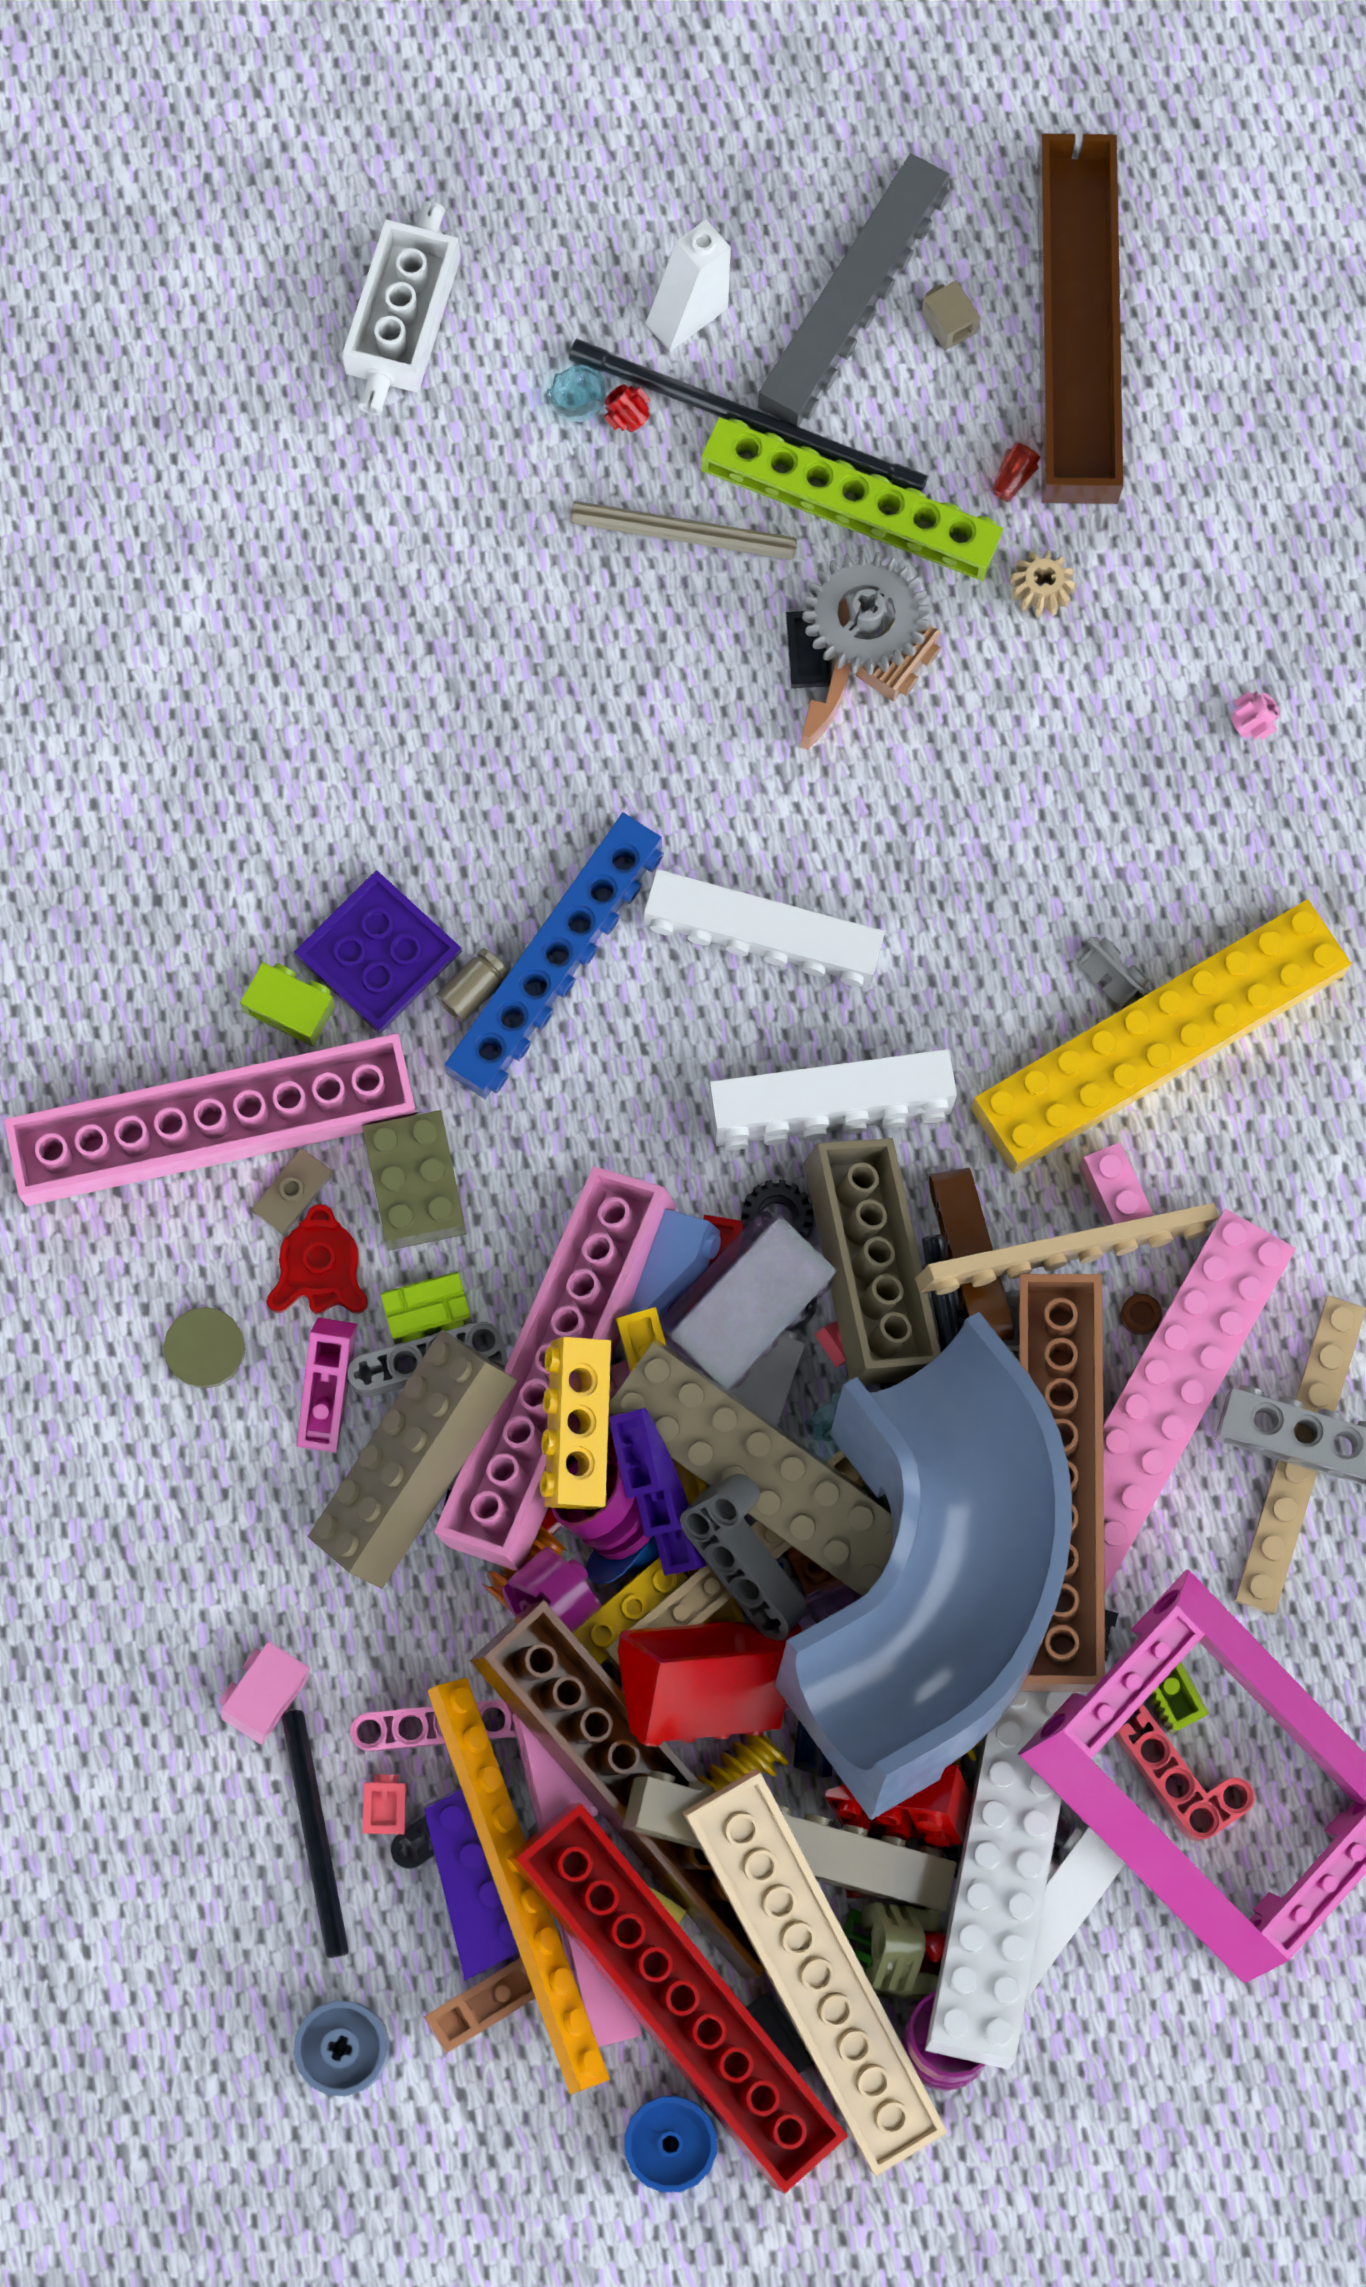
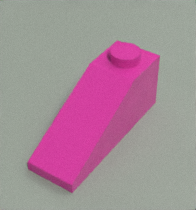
(326, 1384)

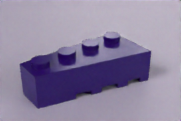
(469, 1889)

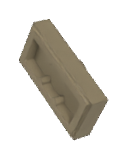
(292, 1191)

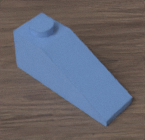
(675, 1260)

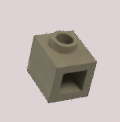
(950, 314)

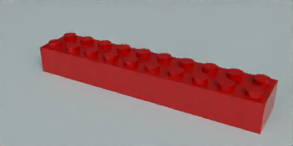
(678, 1997)

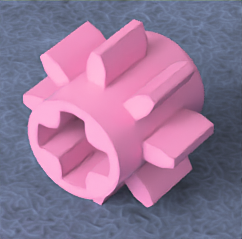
(1255, 715)

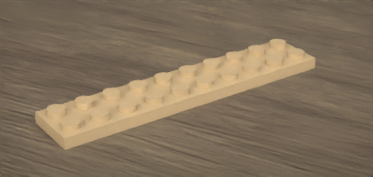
(815, 1971)

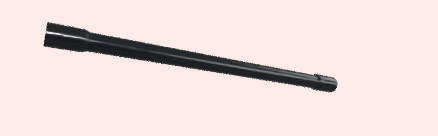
(604, 361)

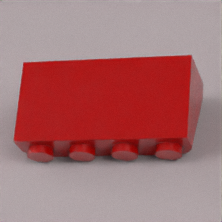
(700, 1681)

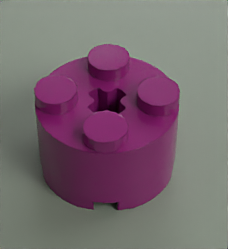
(555, 1582)

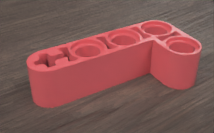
(1172, 1764)

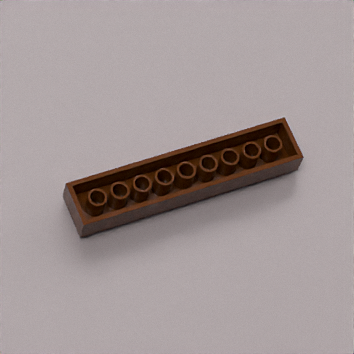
(586, 1730)

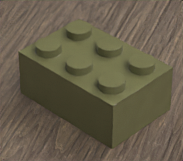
(414, 1180)

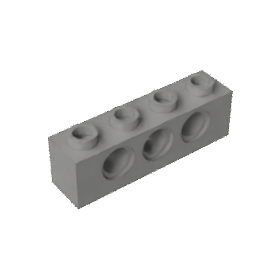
(1239, 1430)

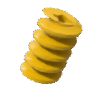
(758, 1755)

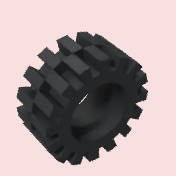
(780, 1194)

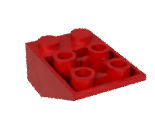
(933, 1814)

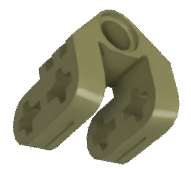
(899, 1950)

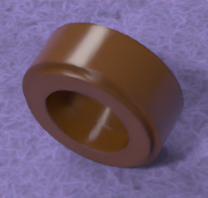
(1141, 1314)

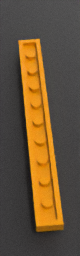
(527, 1914)

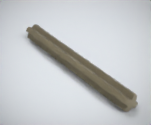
(683, 530)

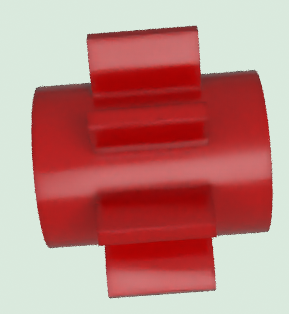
(627, 408)

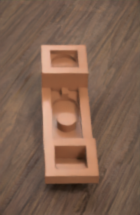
(822, 714)
(481, 2006)

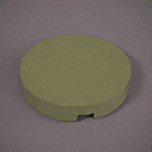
(204, 1347)

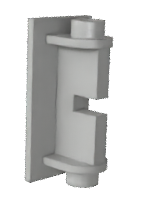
(1103, 960)

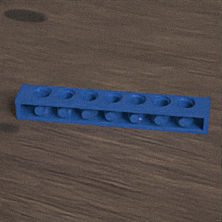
(625, 839)

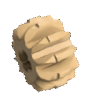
(1047, 595)

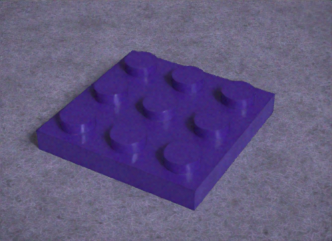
(378, 952)

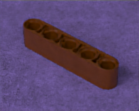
(966, 1234)

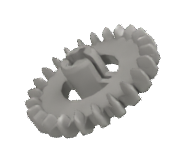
(875, 589)

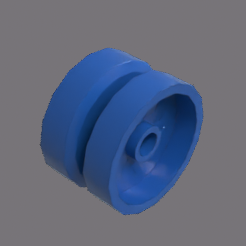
(665, 2169)

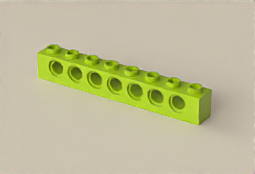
(861, 516)

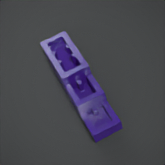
(653, 1480)

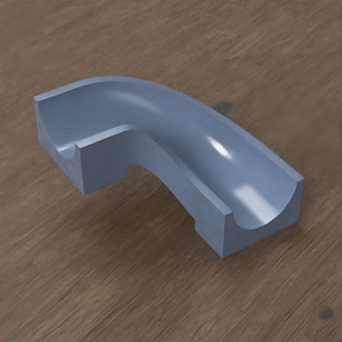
(970, 1574)

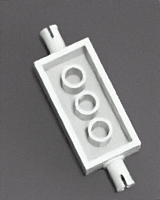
(401, 306)

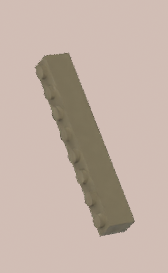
(834, 1855)

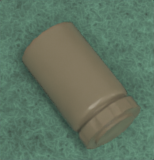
(472, 985)

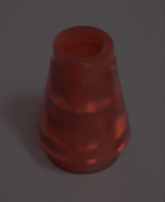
(1015, 470)

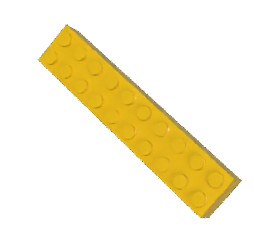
(1160, 1036)

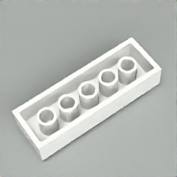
(832, 1099)

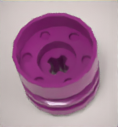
(611, 1530)
(935, 2069)

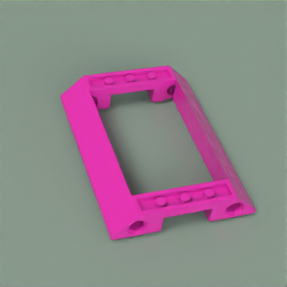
(1084, 1724)

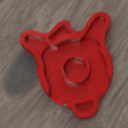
(319, 1264)

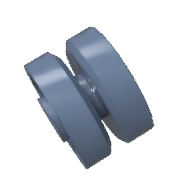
(317, 2043)

